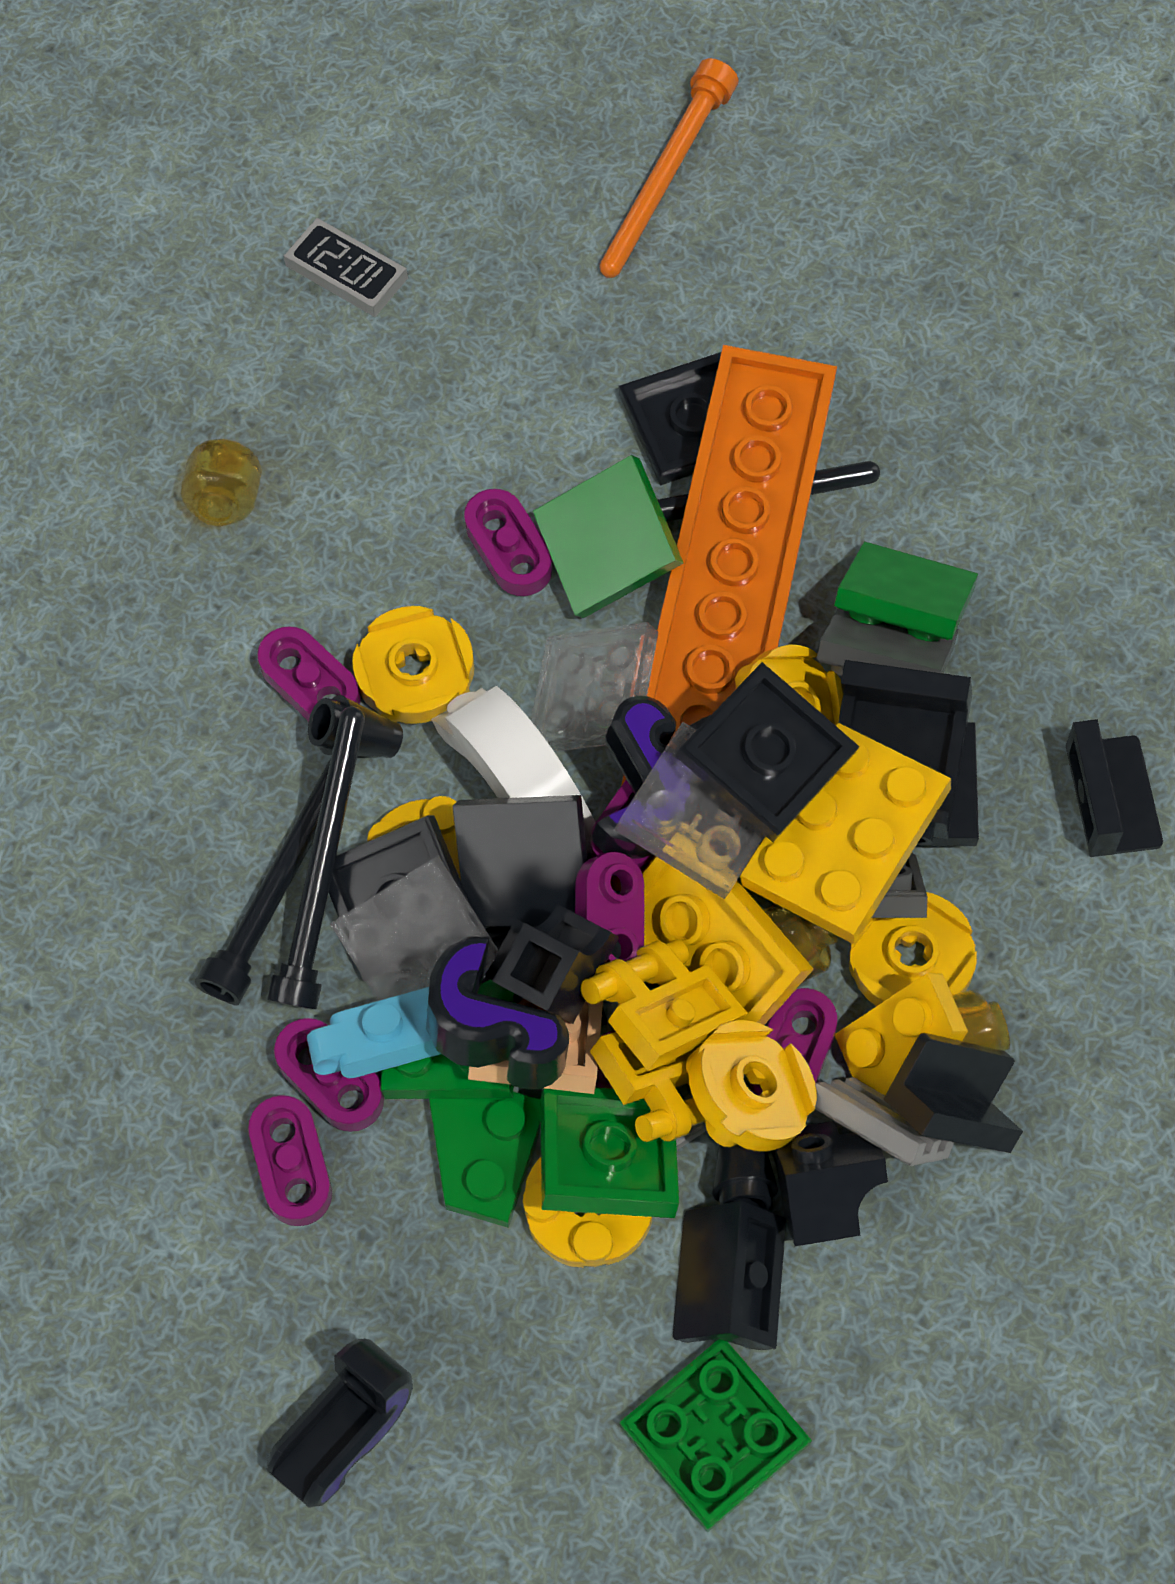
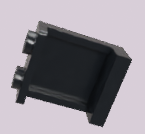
(915, 715)

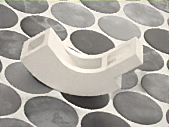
(506, 748)

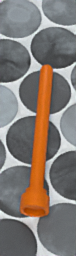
(711, 86)

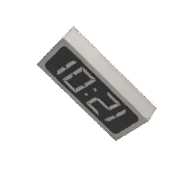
(346, 267)

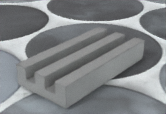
(873, 1119)

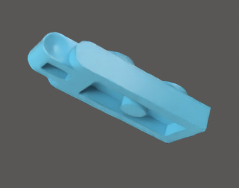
(373, 1036)

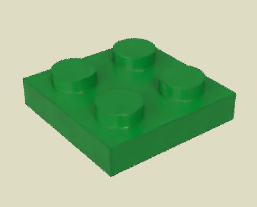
(599, 1162)

